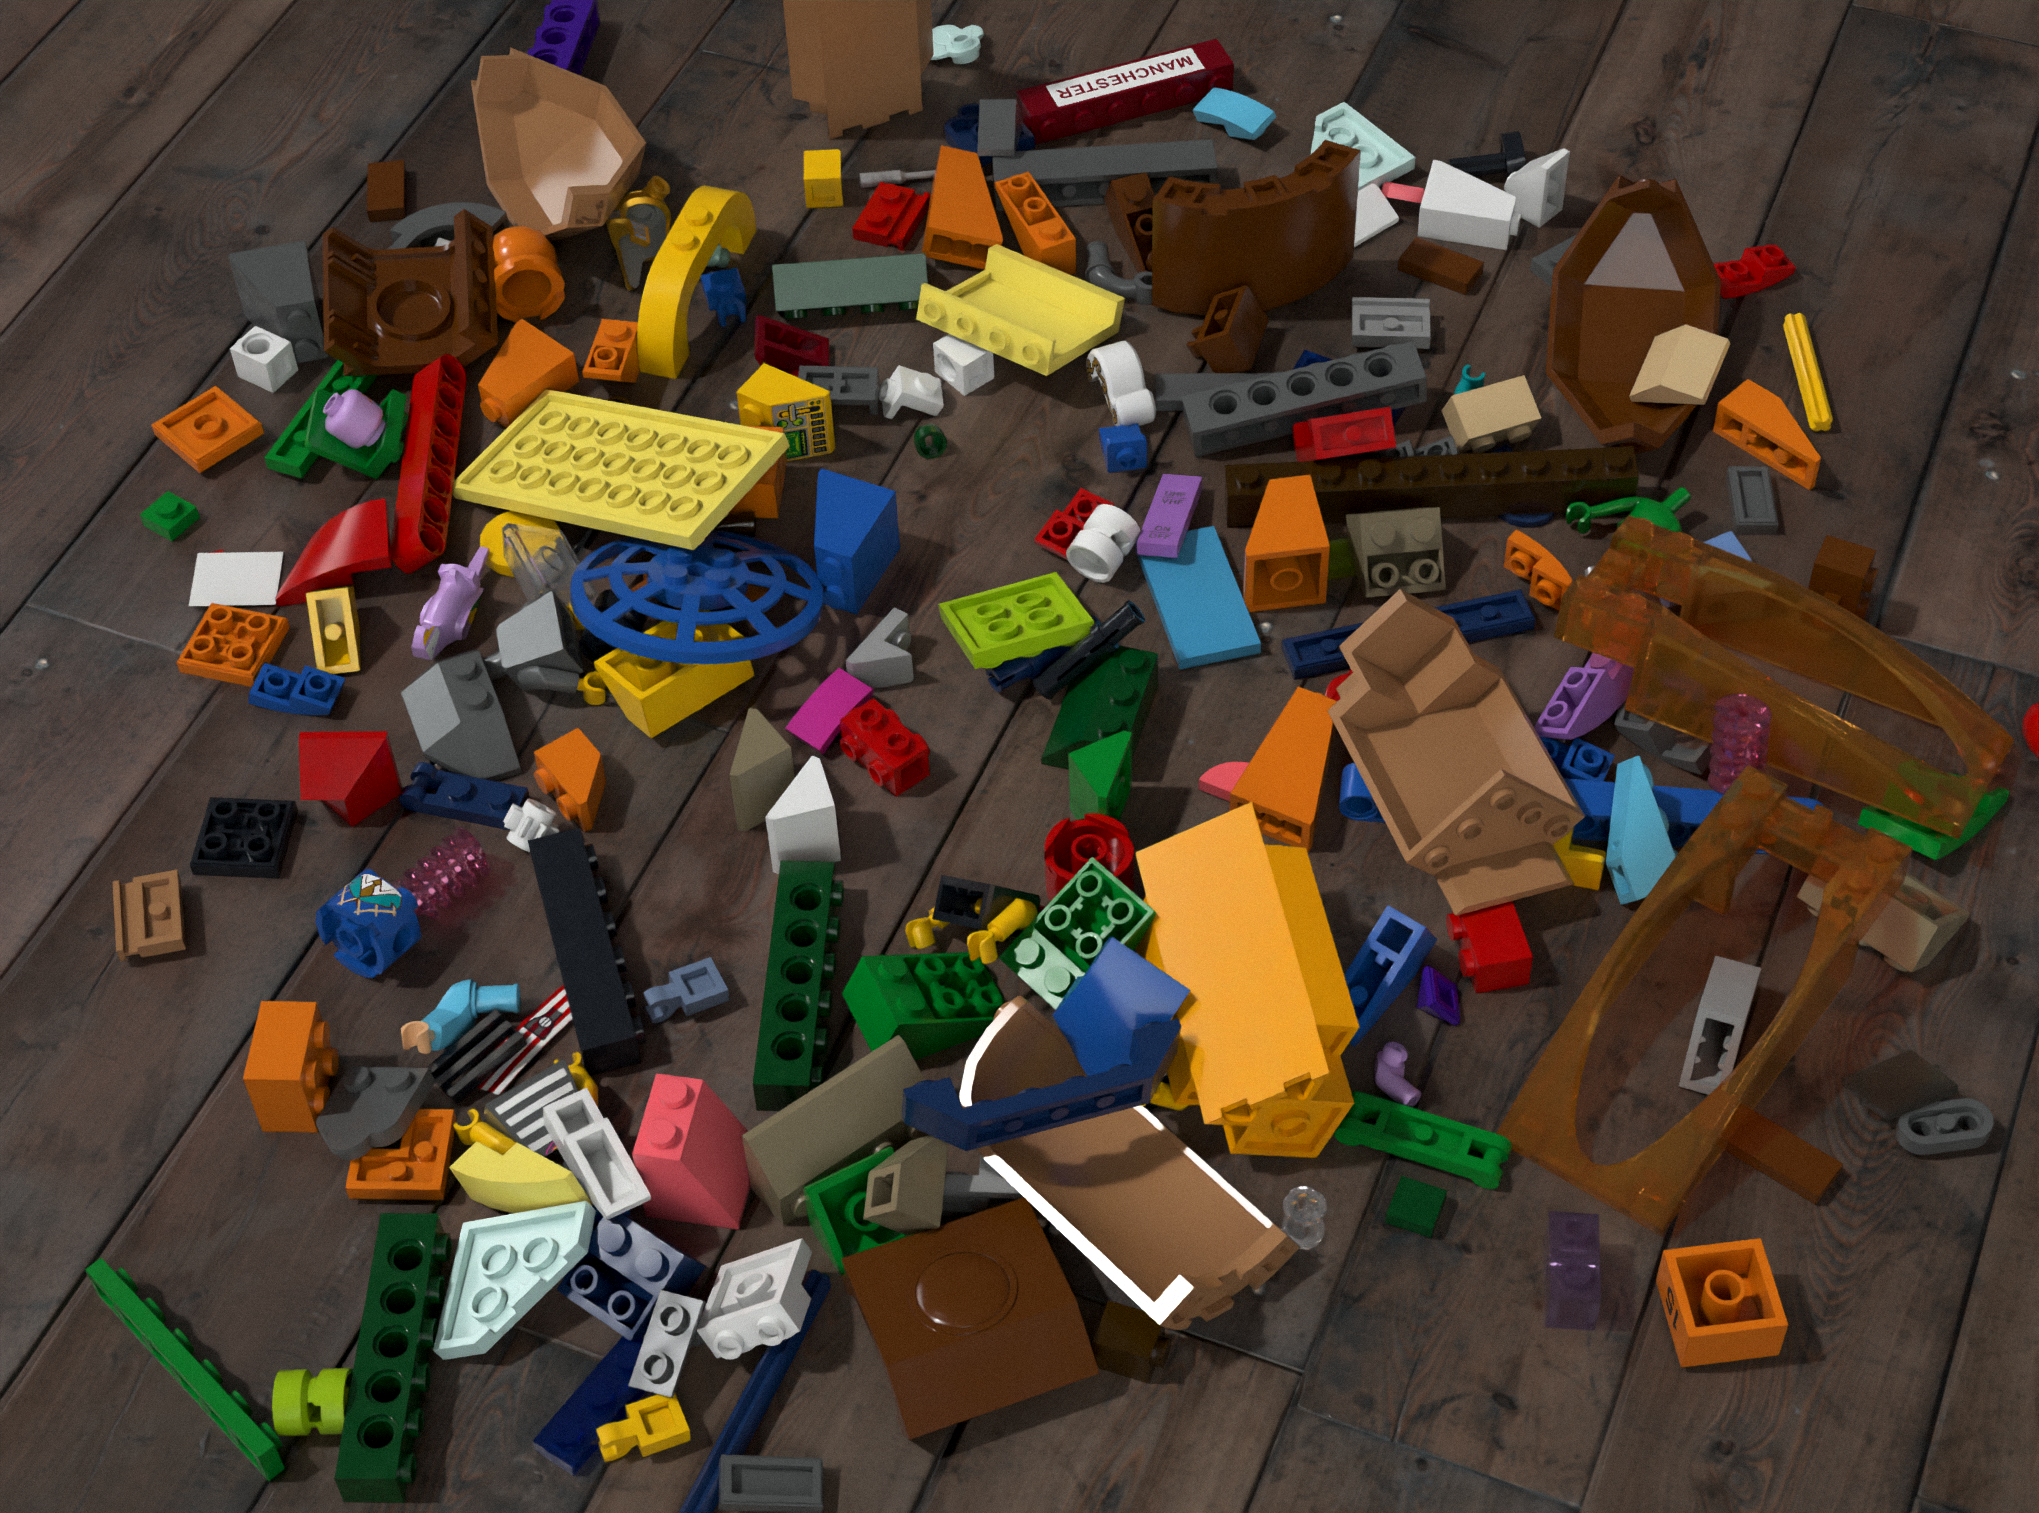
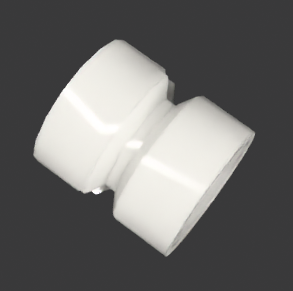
(1103, 543)

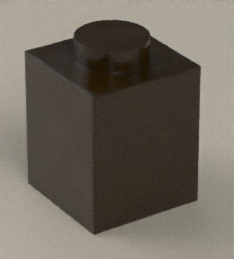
(1129, 1342)

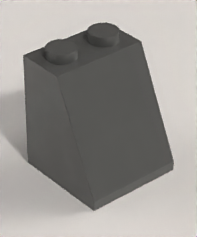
(282, 296)

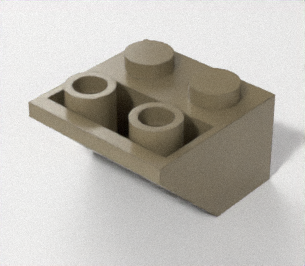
(1397, 551)

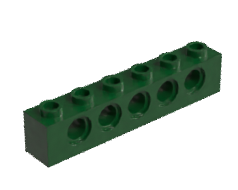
(797, 954)
(383, 1473)

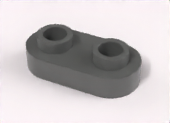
(1941, 1127)

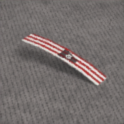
(537, 1031)

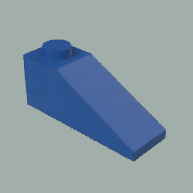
(1385, 966)

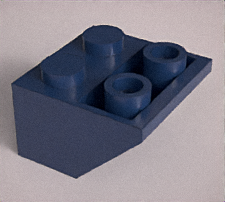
(625, 1274)

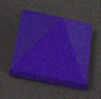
(1438, 996)

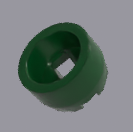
(938, 439)

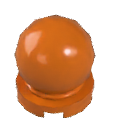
(526, 274)

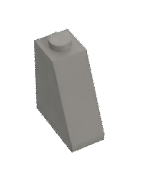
(1719, 1024)

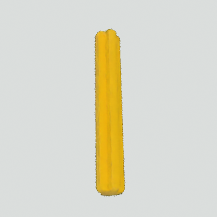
(1807, 372)

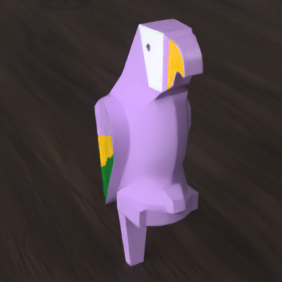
(452, 609)

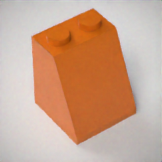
(1287, 548)

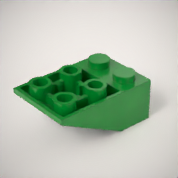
(1073, 931)
(923, 999)

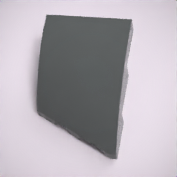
(1664, 742)

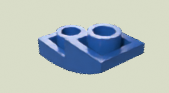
(295, 693)
(1579, 760)

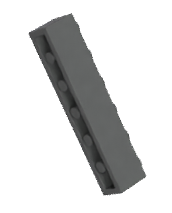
(1085, 173)

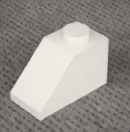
(1540, 187)

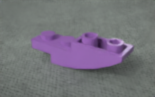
(1585, 698)

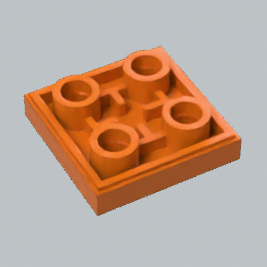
(232, 644)

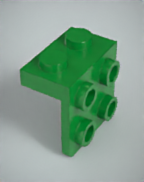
(366, 460)

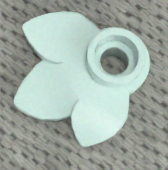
(957, 43)

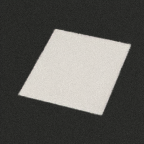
(236, 578)

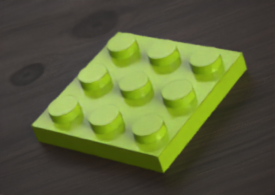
(1016, 620)

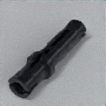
(1101, 639)

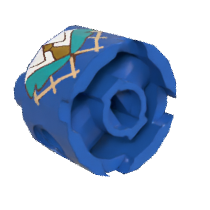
(369, 924)

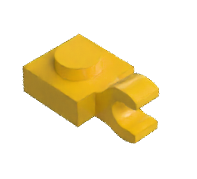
(651, 1424)

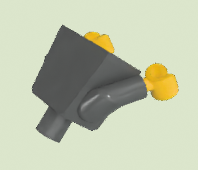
(543, 651)

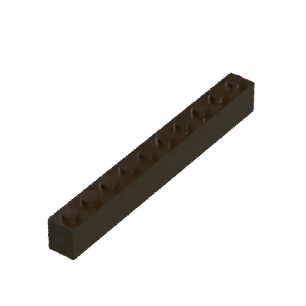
(1456, 483)

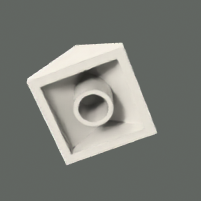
(804, 820)

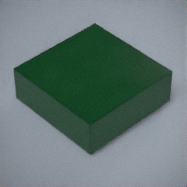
(1416, 1206)

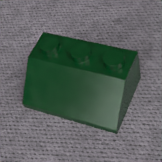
(1103, 701)

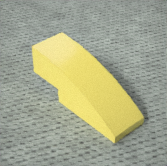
(515, 1180)

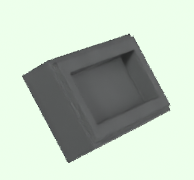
(1751, 500)
(770, 1484)

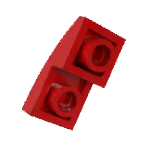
(1754, 271)
(1064, 526)

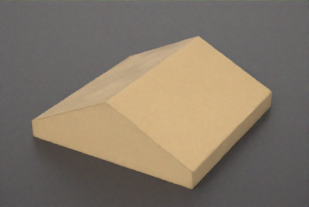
(1680, 367)

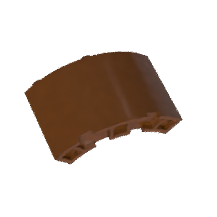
(1270, 235)

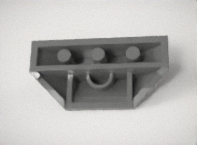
(461, 718)

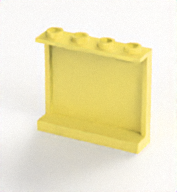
(1024, 311)

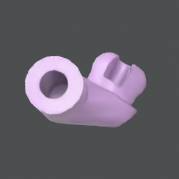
(1390, 1075)

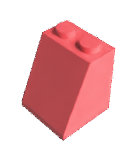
(691, 1155)

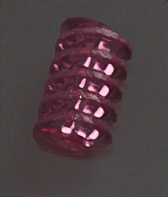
(1738, 739)
(444, 871)

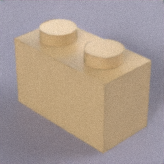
(1491, 415)

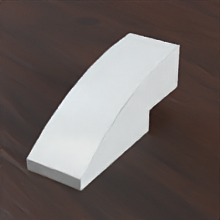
(595, 1154)

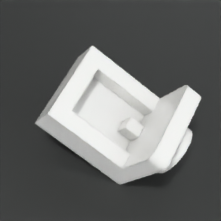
(911, 390)

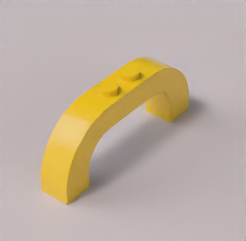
(706, 220)

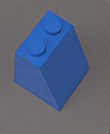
(853, 538)

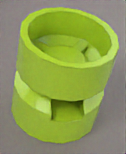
(310, 1401)

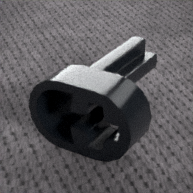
(1507, 161)

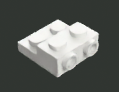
(757, 1301)

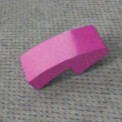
(820, 715)

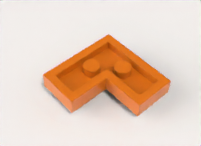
(412, 1171)

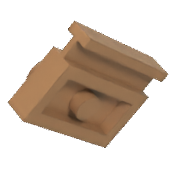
(149, 915)

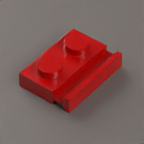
(891, 216)

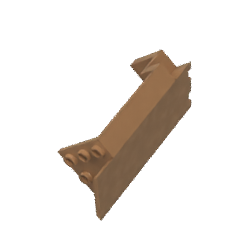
(858, 58)
(1452, 759)

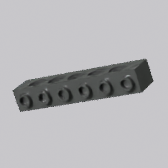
(1273, 403)

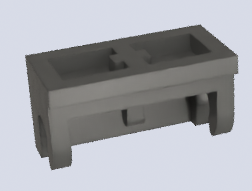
(846, 384)

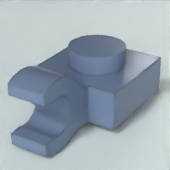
(691, 986)

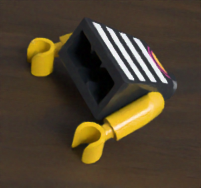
(980, 906)

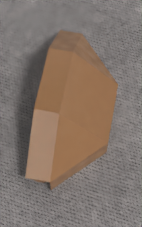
(553, 144)

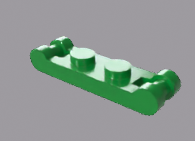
(1425, 1139)

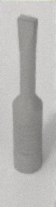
(895, 177)

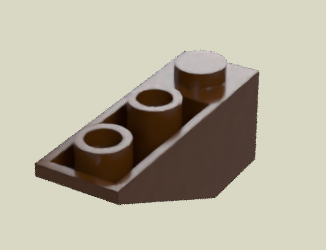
(1131, 212)

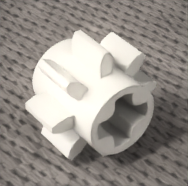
(529, 823)

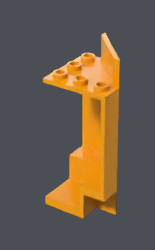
(1264, 984)

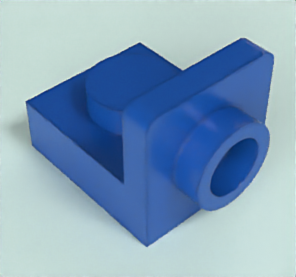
(1123, 447)

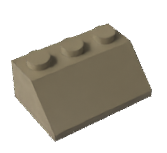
(1909, 927)

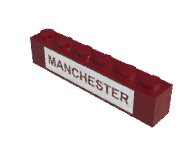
(1125, 91)

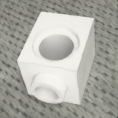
(264, 359)
(962, 363)

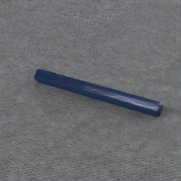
(754, 1401)

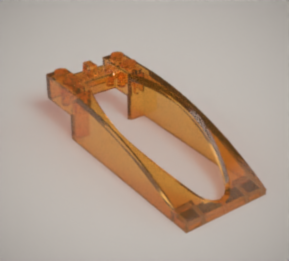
(1777, 620)
(1750, 816)

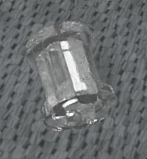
(1309, 1216)

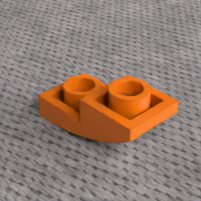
(1535, 563)

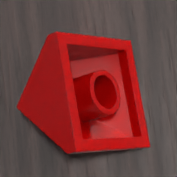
(348, 771)

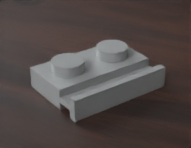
(1390, 321)

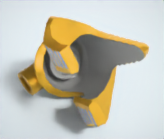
(639, 228)

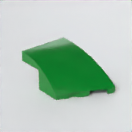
(1927, 840)

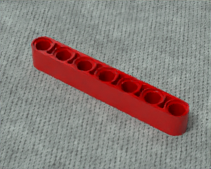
(428, 464)

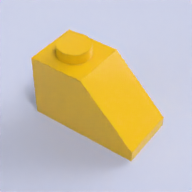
(335, 629)

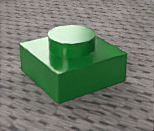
(169, 516)

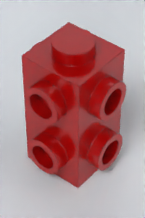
(884, 747)

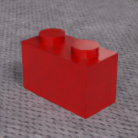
(1491, 947)

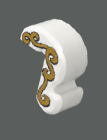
(1122, 383)

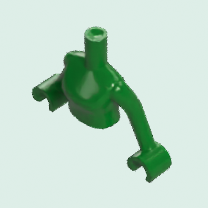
(1658, 513)

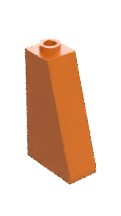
(960, 211)
(1290, 771)

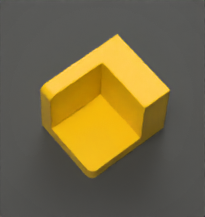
(823, 178)
(1582, 863)

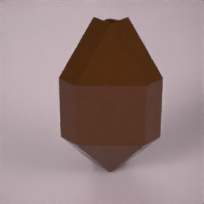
(1617, 287)

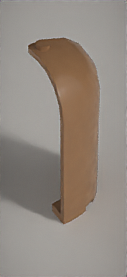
(1123, 1184)

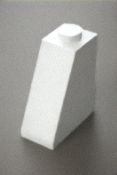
(1466, 209)

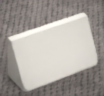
(1372, 214)

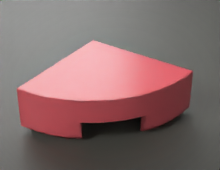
(1402, 192)
(1222, 779)

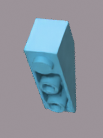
(1637, 834)

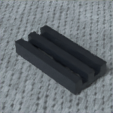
(471, 1051)

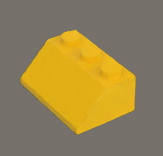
(664, 692)

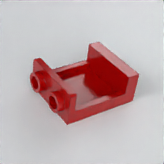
(1344, 434)

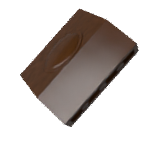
(409, 304)
(970, 1317)

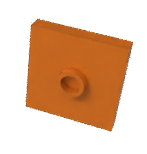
(207, 429)

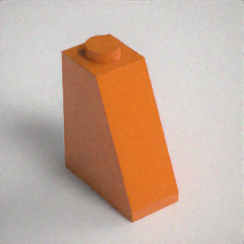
(523, 371)

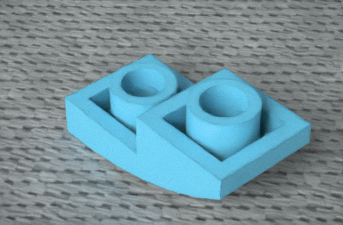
(1237, 113)

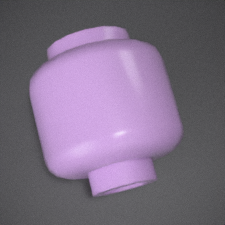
(354, 418)

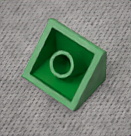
(1101, 776)
(837, 1211)

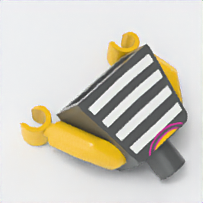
(519, 1112)

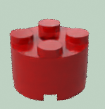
(1075, 842)

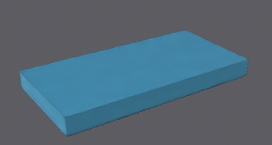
(1200, 602)

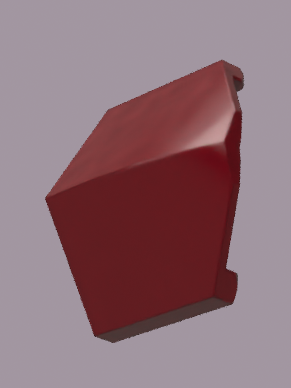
(788, 346)

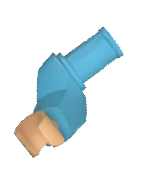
(457, 1014)

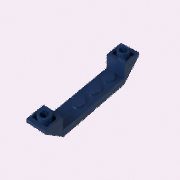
(938, 1112)

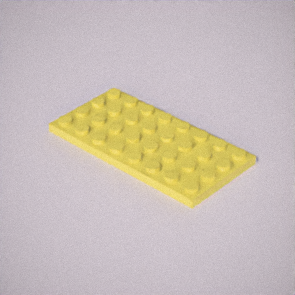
(620, 468)

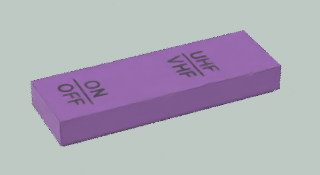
(1169, 515)

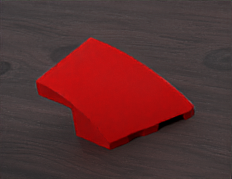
(344, 545)

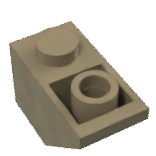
(909, 1187)

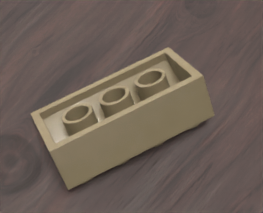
(831, 1128)

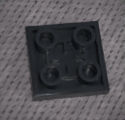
(244, 838)

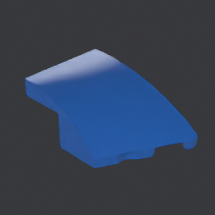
(1110, 1002)

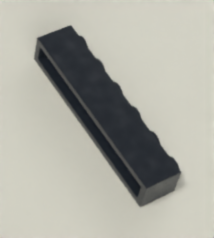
(584, 952)

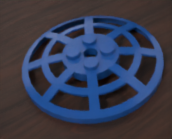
(696, 582)

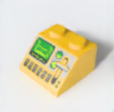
(789, 402)

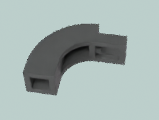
(437, 221)

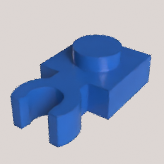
(725, 294)

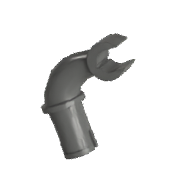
(1103, 275)

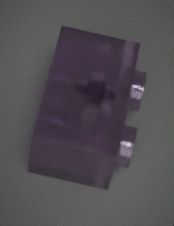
(1572, 1270)

